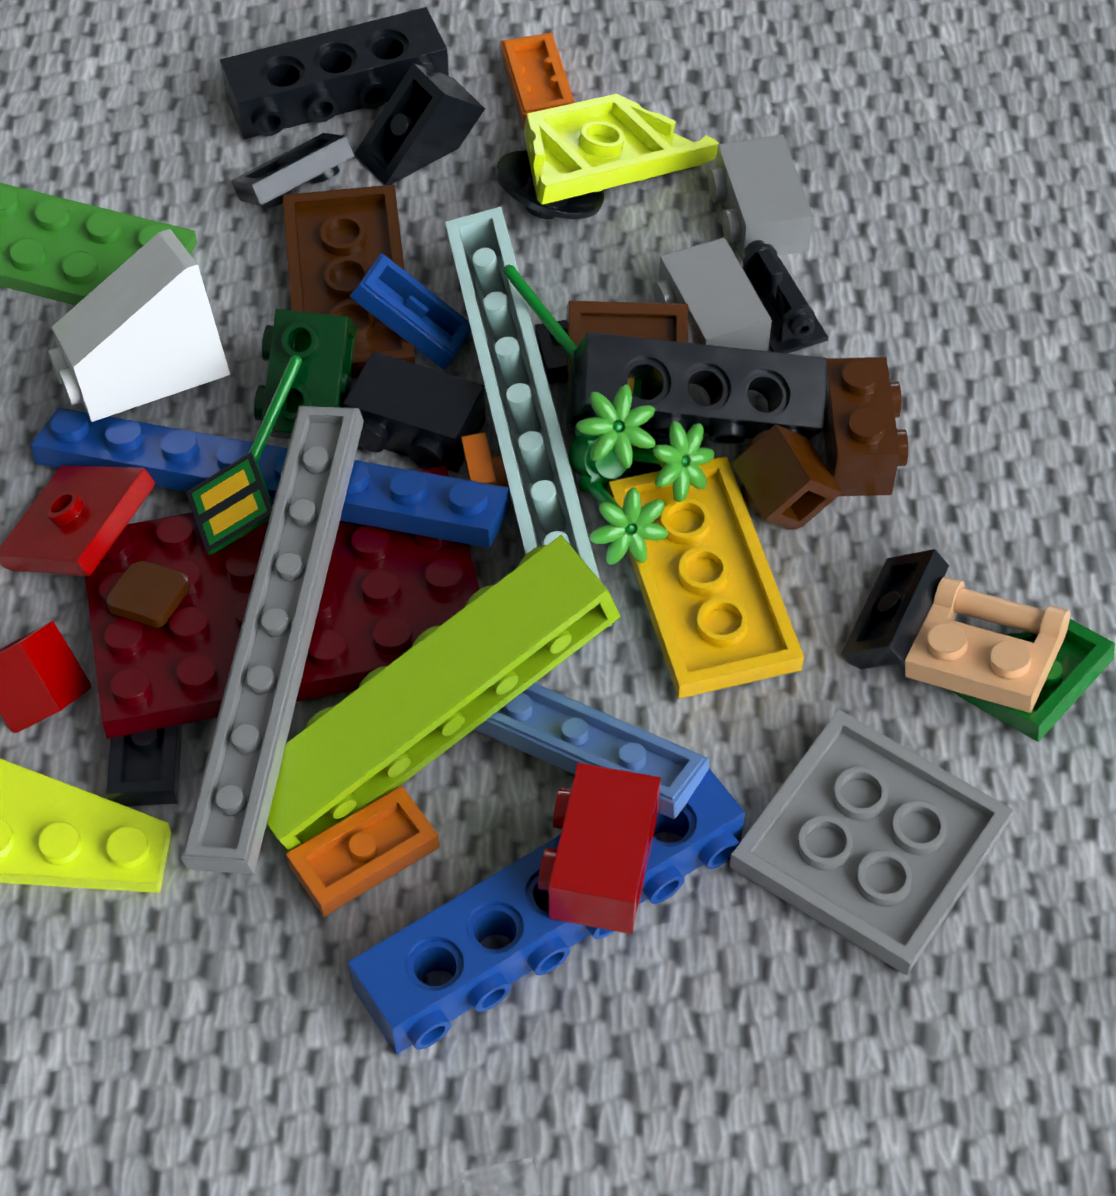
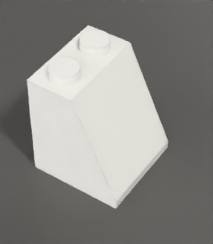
(139, 333)

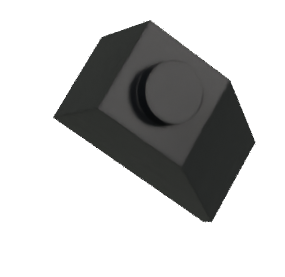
(418, 125)

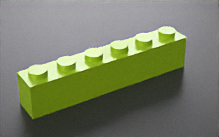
(438, 690)

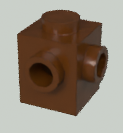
(784, 478)

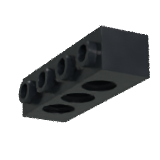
(329, 72)
(788, 382)

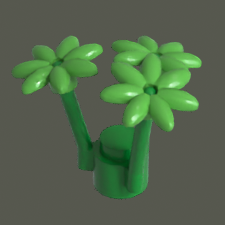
(604, 453)

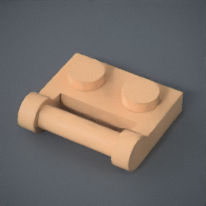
(981, 660)

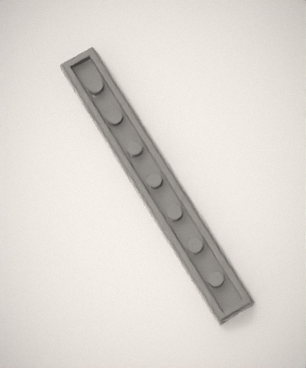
(273, 644)

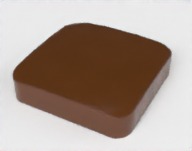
(148, 593)

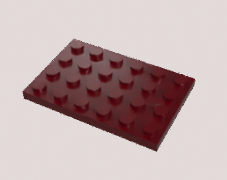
(372, 608)

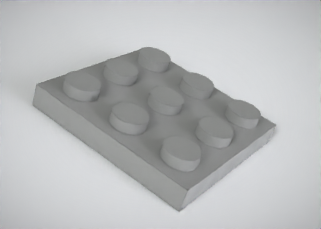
(871, 840)

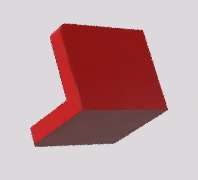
(38, 677)

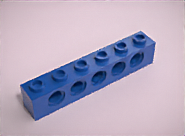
(508, 905)

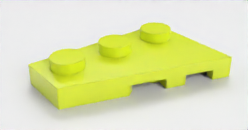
(75, 837)

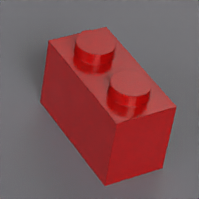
(602, 847)

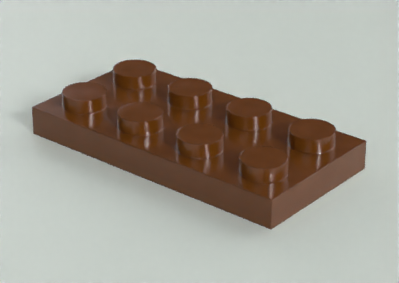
(329, 250)

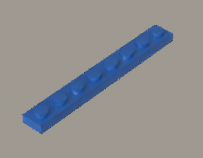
(184, 458)

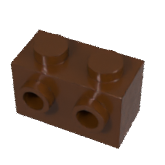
(861, 426)

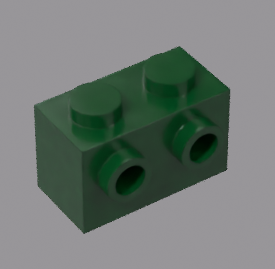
(325, 374)

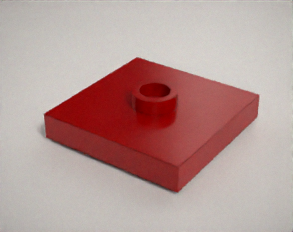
(75, 519)

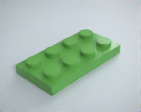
(68, 246)

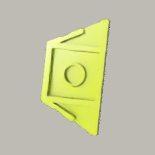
(605, 146)

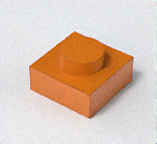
(479, 462)

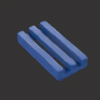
(412, 311)

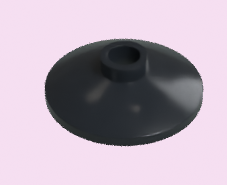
(516, 178)

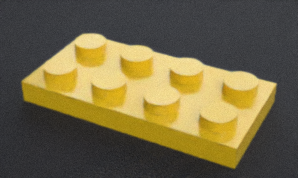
(711, 587)

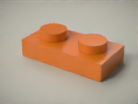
(362, 850)

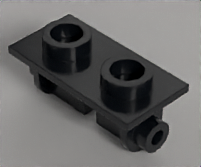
(792, 318)

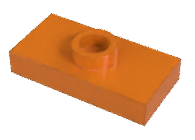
(535, 74)

